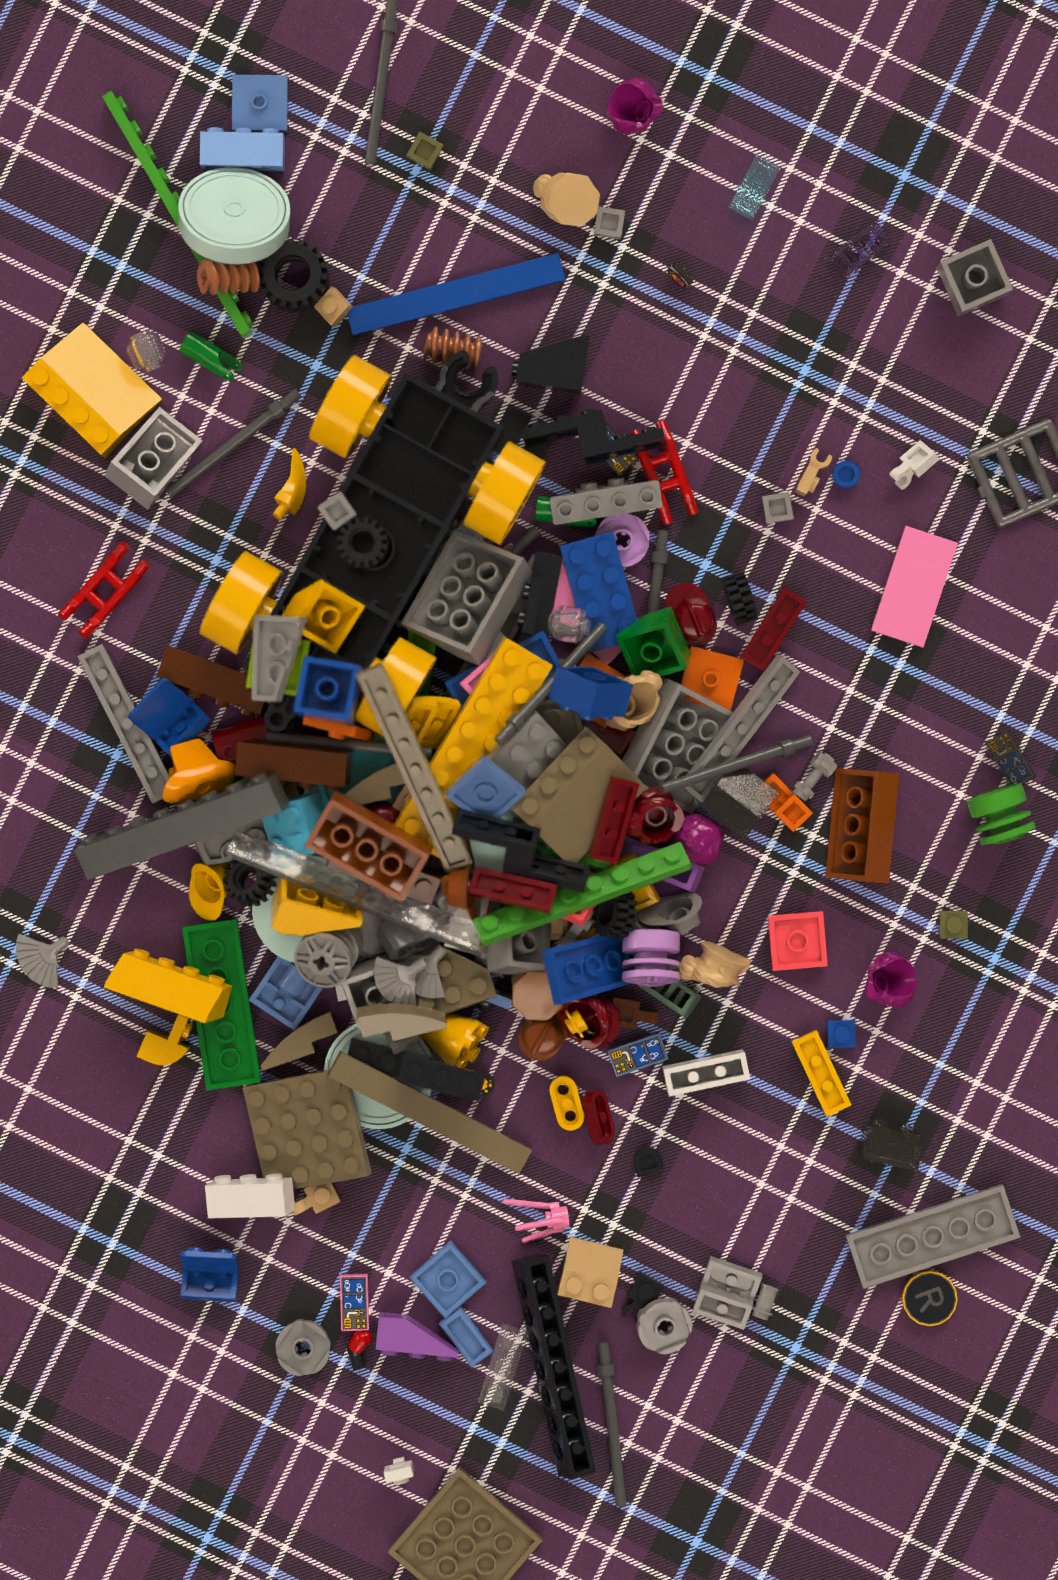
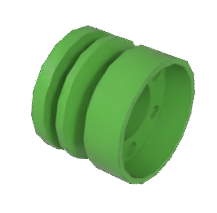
(1001, 814)

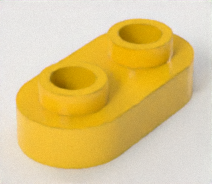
(566, 1102)

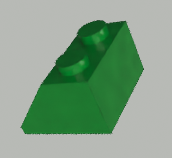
(654, 644)

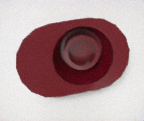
(692, 613)

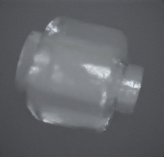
(146, 350)
(569, 624)

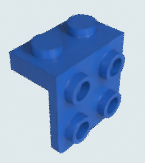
(169, 715)
(209, 1275)

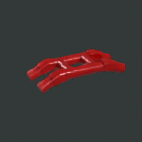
(680, 479)
(87, 591)

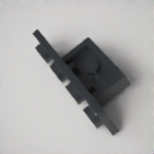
(539, 595)

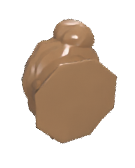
(533, 996)

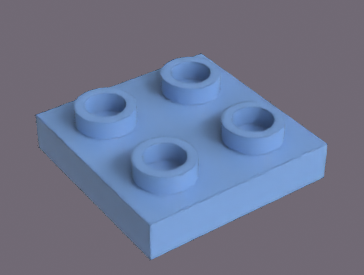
(285, 993)

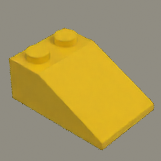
(306, 912)

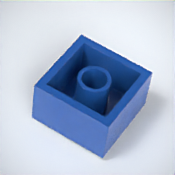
(328, 691)
(590, 692)

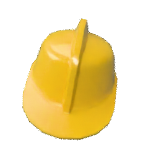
(208, 890)

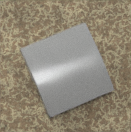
(727, 1292)

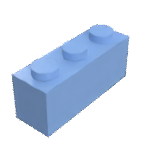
(242, 149)

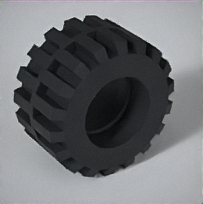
(300, 298)

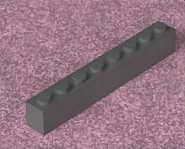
(181, 826)

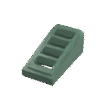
(689, 1005)

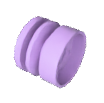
(650, 961)

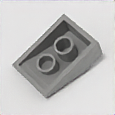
(153, 458)

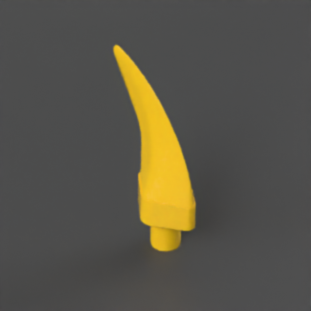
(293, 491)

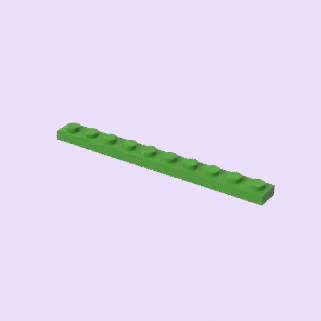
(160, 179)

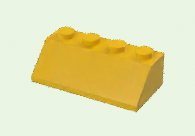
(170, 986)

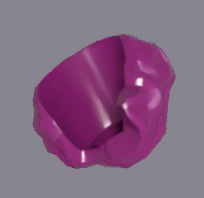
(633, 106)
(700, 838)
(891, 980)

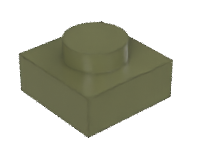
(425, 151)
(953, 924)

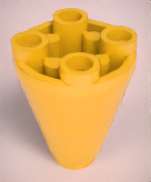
(458, 1041)

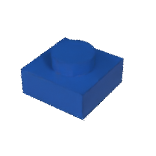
(841, 1033)

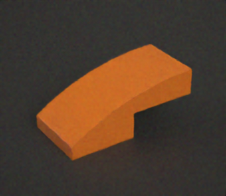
(787, 804)

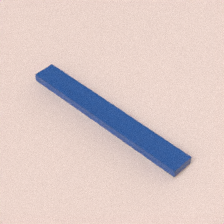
(456, 294)

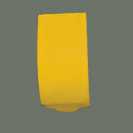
(163, 1049)

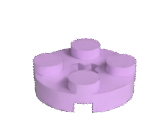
(637, 532)

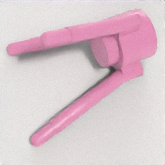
(556, 1218)

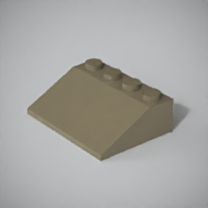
(571, 795)

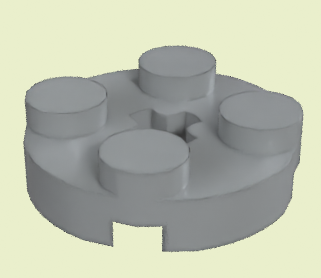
(663, 1310)
(304, 1363)

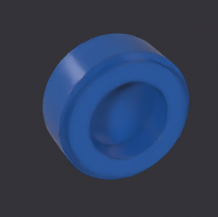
(845, 474)

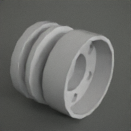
(328, 956)

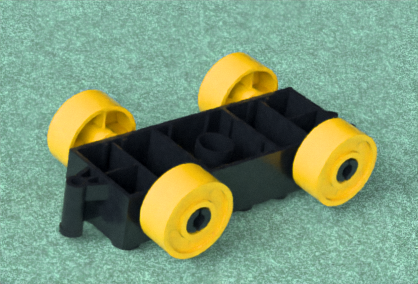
(413, 479)

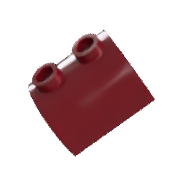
(226, 738)

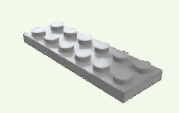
(932, 1236)

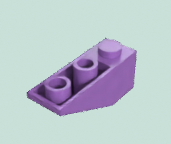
(406, 1335)

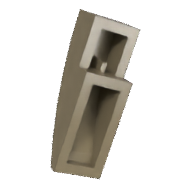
(376, 785)
(399, 1019)
(301, 1041)

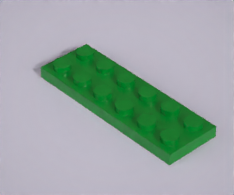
(228, 1042)

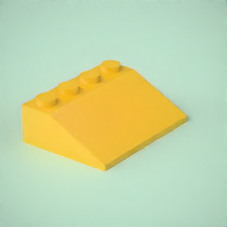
(92, 389)

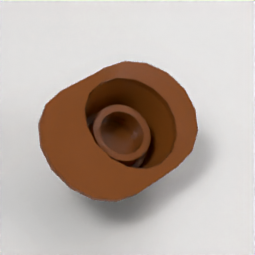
(456, 889)
(542, 1038)

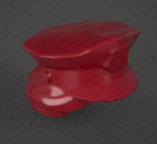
(655, 817)
(600, 1018)

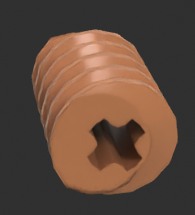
(225, 276)
(447, 346)

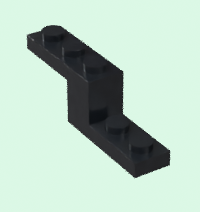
(594, 436)
(521, 850)
(419, 1070)

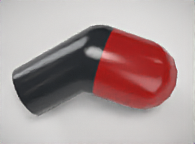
(355, 1348)

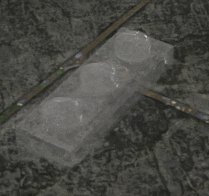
(502, 1366)

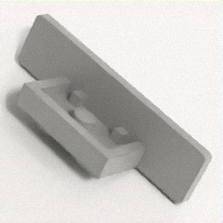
(605, 500)

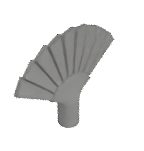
(40, 959)
(396, 980)
(428, 980)

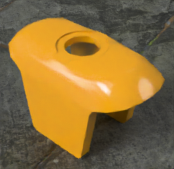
(196, 772)

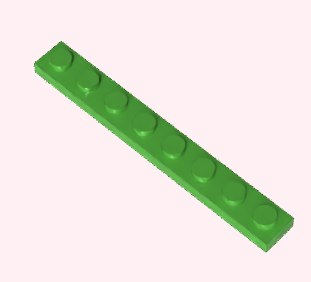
(599, 888)

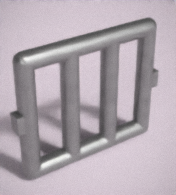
(998, 448)

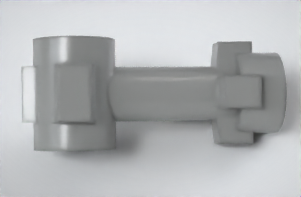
(823, 765)

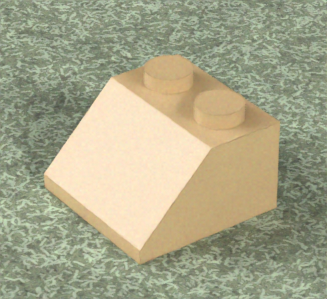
(590, 1272)

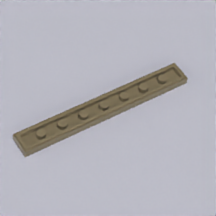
(413, 766)
(429, 1112)

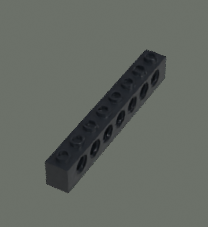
(553, 1366)

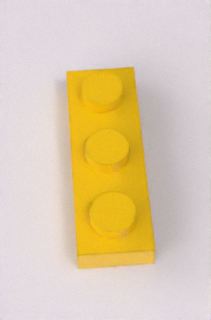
(821, 1073)

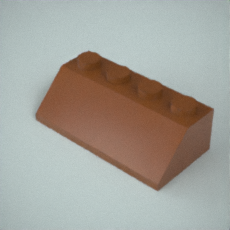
(862, 825)
(368, 846)

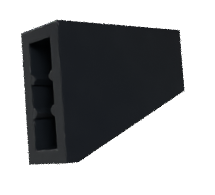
(553, 366)

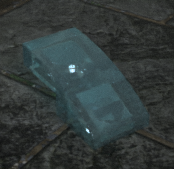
(754, 187)

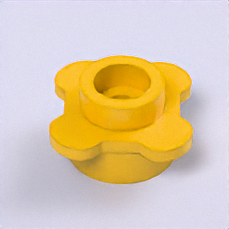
(575, 1023)

